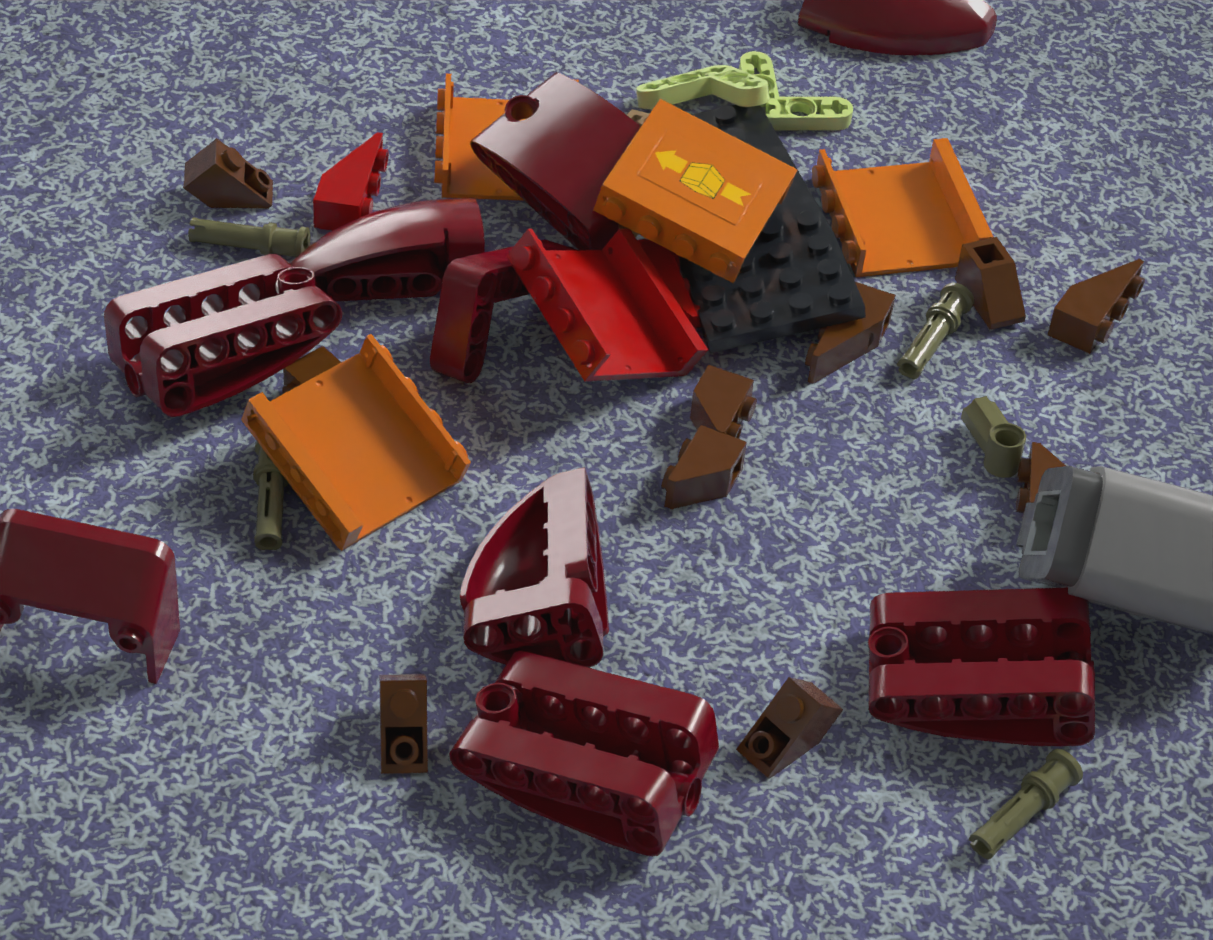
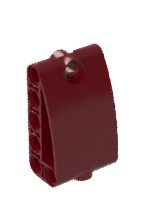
(559, 155)
(218, 345)
(984, 665)
(590, 749)

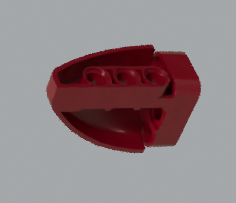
(901, 25)
(395, 250)
(540, 578)

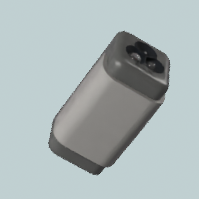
(1122, 543)

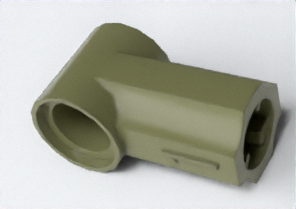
(998, 439)

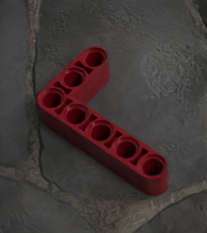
(466, 309)

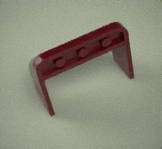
(94, 577)

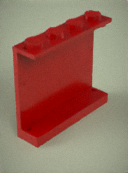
(609, 309)

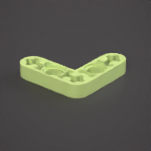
(718, 80)
(780, 109)

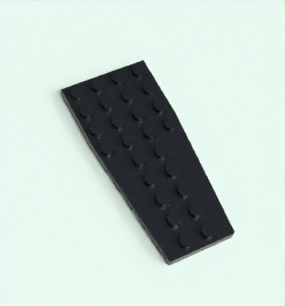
(792, 273)

